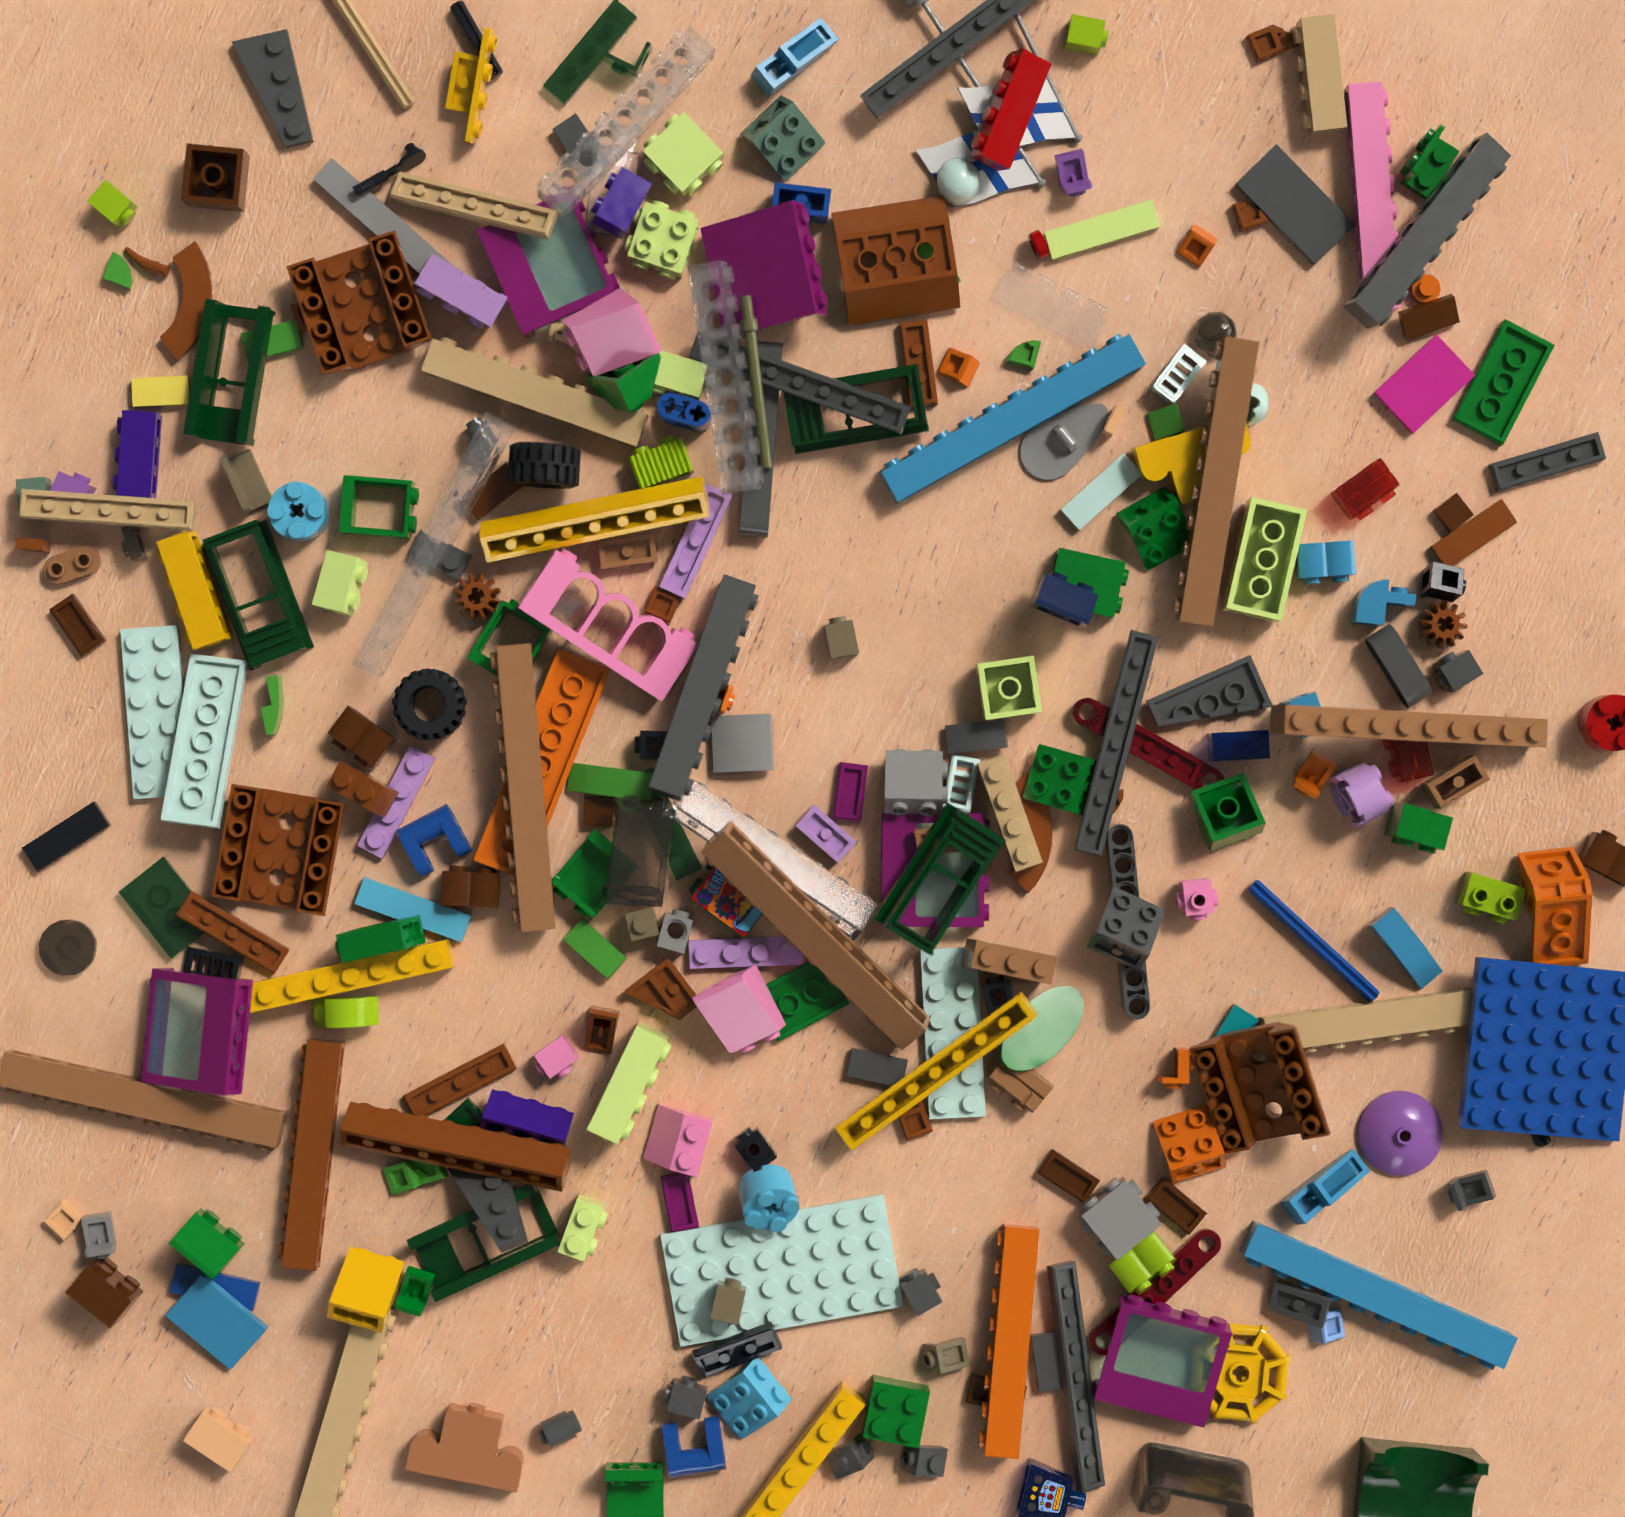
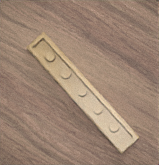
(473, 205)
(107, 509)

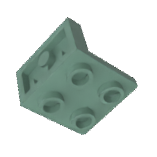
(783, 137)

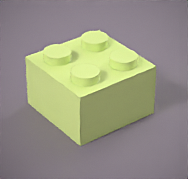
(1008, 688)

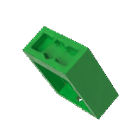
(349, 506)
(482, 660)
(380, 938)

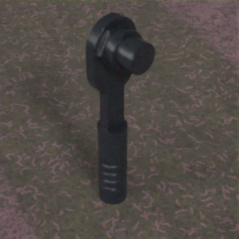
(413, 158)

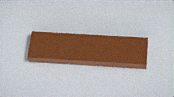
(232, 932)
(460, 1081)

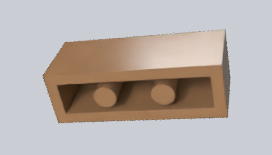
(1009, 961)

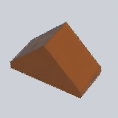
(601, 1029)

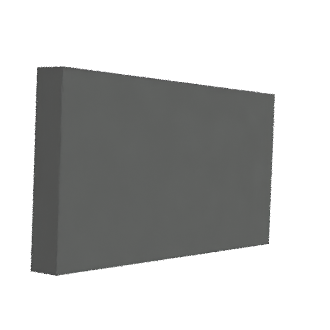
(1295, 204)

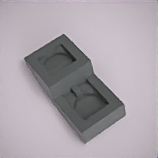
(976, 736)

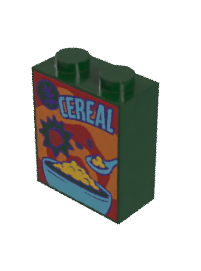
(724, 902)

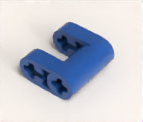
(692, 408)
(427, 828)
(696, 1459)

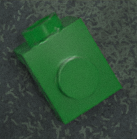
(414, 1291)

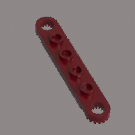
(1152, 748)
(1188, 1262)

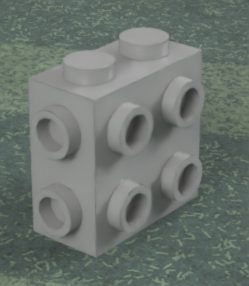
(915, 782)
(1119, 1217)

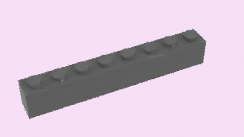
(1427, 231)
(702, 688)

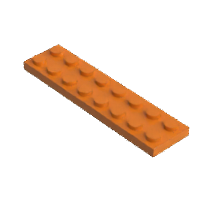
(563, 717)

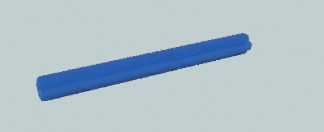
(1313, 940)

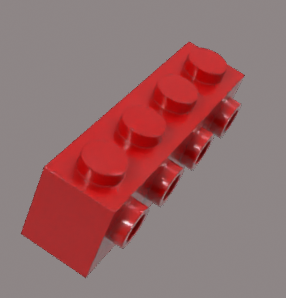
(1010, 109)

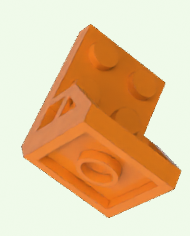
(1559, 905)

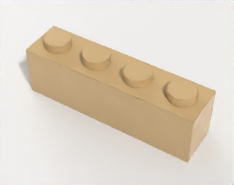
(1321, 75)
(1009, 813)

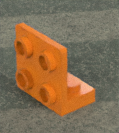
(1190, 1144)

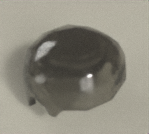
(1211, 328)

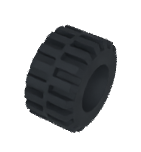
(544, 465)
(405, 698)

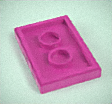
(1424, 384)

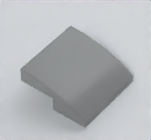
(742, 743)

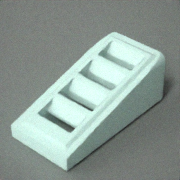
(1166, 394)
(970, 788)

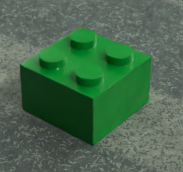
(895, 1411)

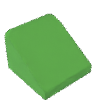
(1165, 422)

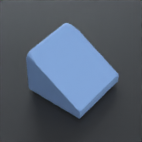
(1332, 1329)

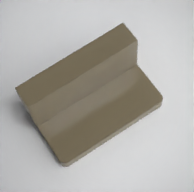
(247, 481)

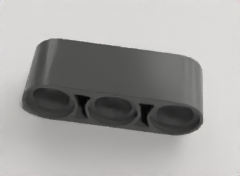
(1398, 666)

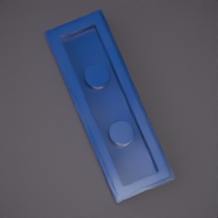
(240, 1288)

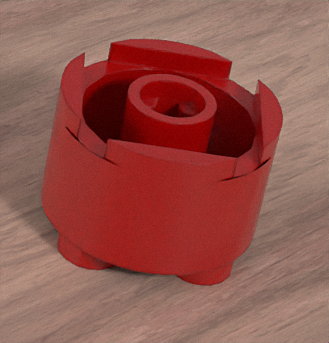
(1594, 726)

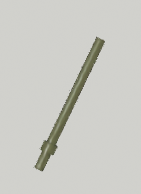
(749, 326)

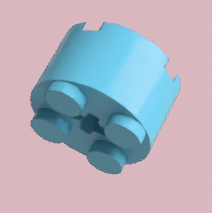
(282, 512)
(768, 1198)

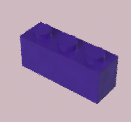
(137, 454)
(526, 1118)

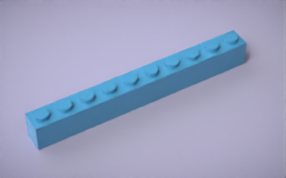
(1012, 418)
(1378, 1294)

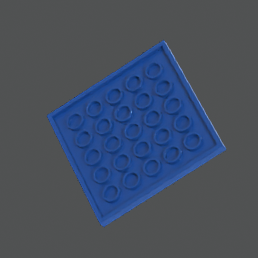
(1544, 1050)

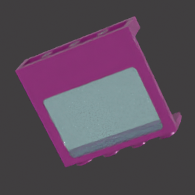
(549, 276)
(896, 851)
(196, 1032)
(1163, 1361)

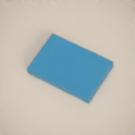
(216, 1321)

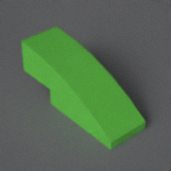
(609, 781)

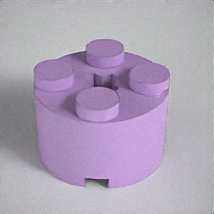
(1361, 794)

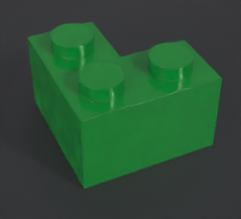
(1418, 825)

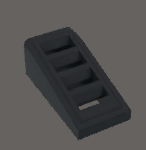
(235, 969)

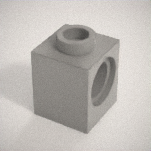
(666, 940)

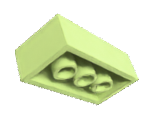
(1264, 559)
(628, 1082)

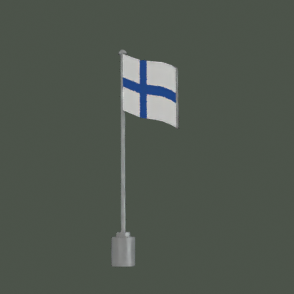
(1048, 118)
(991, 181)

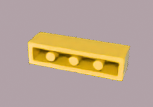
(194, 590)

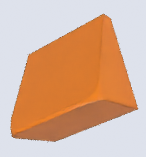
(1197, 245)
(959, 367)

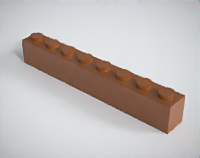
(456, 1146)
(312, 1154)

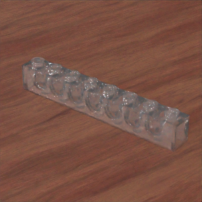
(565, 199)
(702, 278)

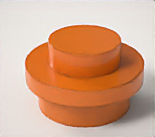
(1426, 288)

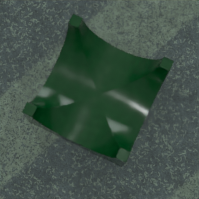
(1416, 1479)

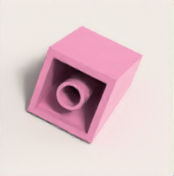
(610, 334)
(741, 1010)

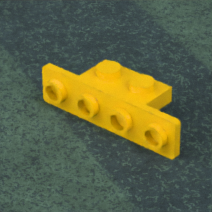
(468, 84)

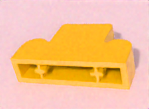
(1177, 458)

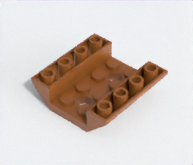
(900, 280)
(341, 314)
(258, 844)
(1242, 1087)

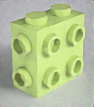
(682, 155)
(662, 239)

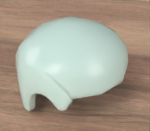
(958, 181)
(1258, 405)

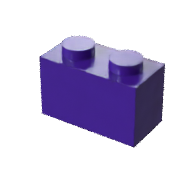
(620, 203)

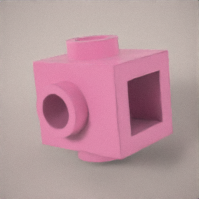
(1189, 890)

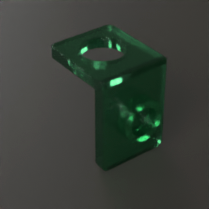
(622, 67)

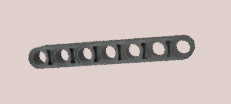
(756, 504)
(1129, 878)

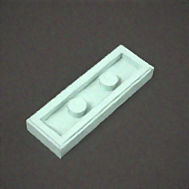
(1101, 492)

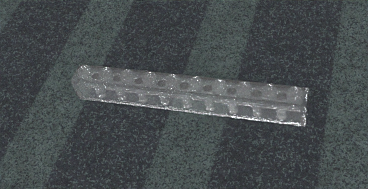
(433, 545)

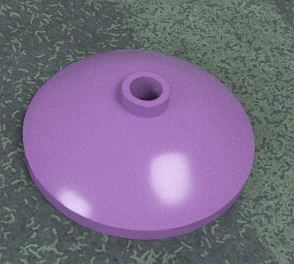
(1381, 1129)

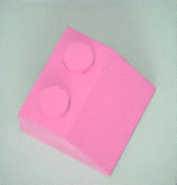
(678, 1139)

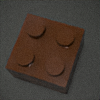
(215, 177)
(105, 1291)

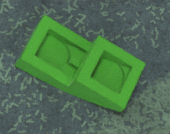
(273, 714)
(595, 948)
(411, 1174)

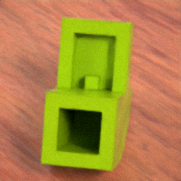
(346, 1011)

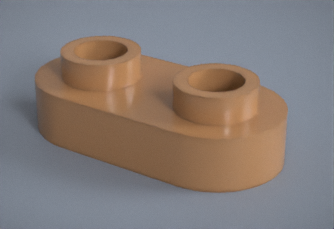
(71, 565)

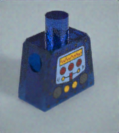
(1047, 1492)

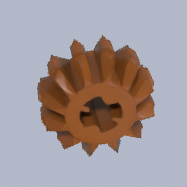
(468, 592)
(1440, 613)

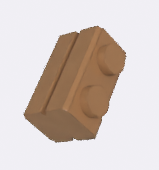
(1455, 781)
(1025, 1087)

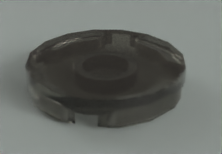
(68, 947)

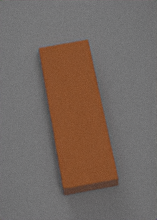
(917, 350)
(1474, 534)

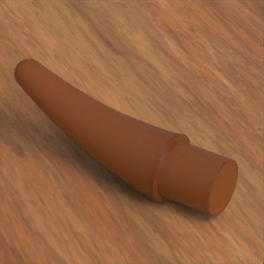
(150, 266)

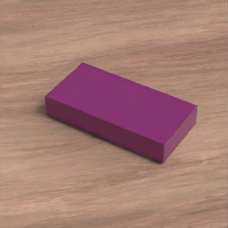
(850, 791)
(679, 1201)

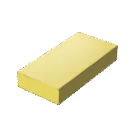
(160, 391)

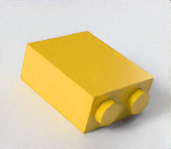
(365, 1289)

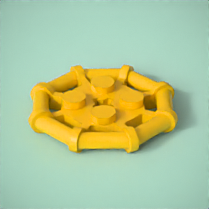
(1256, 1379)

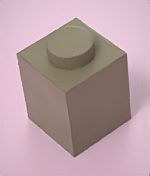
(841, 638)
(642, 923)
(728, 1301)

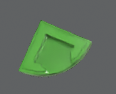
(118, 271)
(1025, 354)

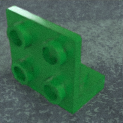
(1429, 165)
(1155, 527)
(1059, 779)
(635, 1489)

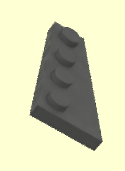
(276, 79)
(1217, 693)
(495, 1206)

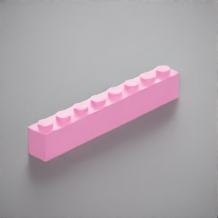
(1370, 174)

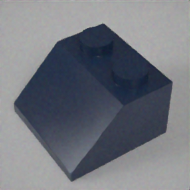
(1064, 599)

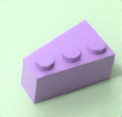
(459, 292)

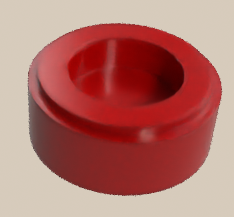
(1038, 244)

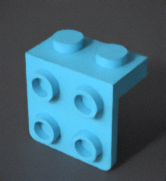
(750, 1398)

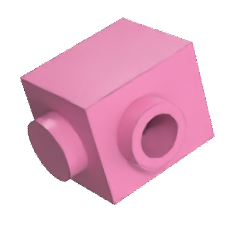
(556, 1058)

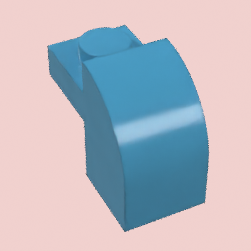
(1371, 602)

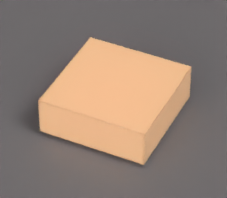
(1113, 421)
(63, 1220)

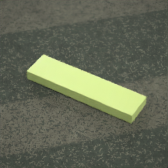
(1101, 230)

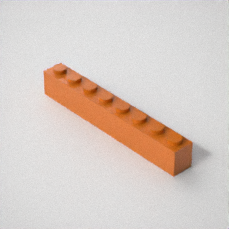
(1010, 1341)

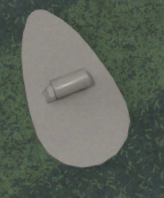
(1062, 441)

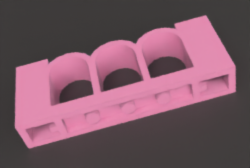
(666, 663)

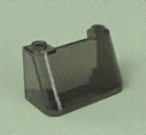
(1191, 1474)

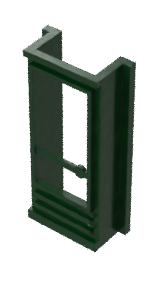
(807, 422)
(223, 423)
(278, 637)
(965, 835)
(441, 1259)

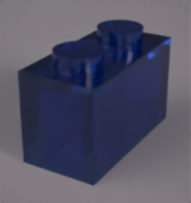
(1238, 745)

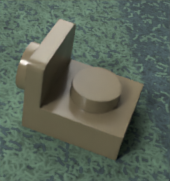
(945, 1355)

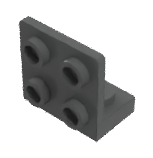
(1127, 929)

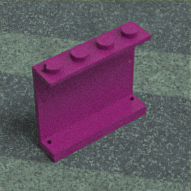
(770, 262)

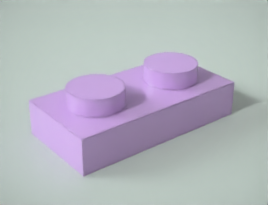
(826, 833)

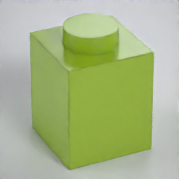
(1086, 34)
(113, 204)

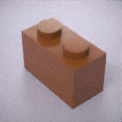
(362, 789)

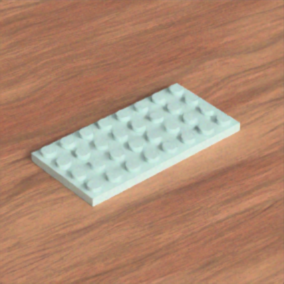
(818, 1269)

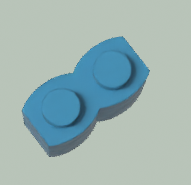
(1325, 561)

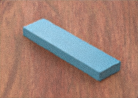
(403, 904)

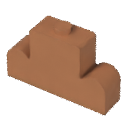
(467, 1450)

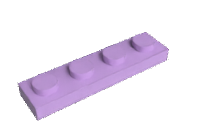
(695, 545)
(407, 781)
(743, 952)

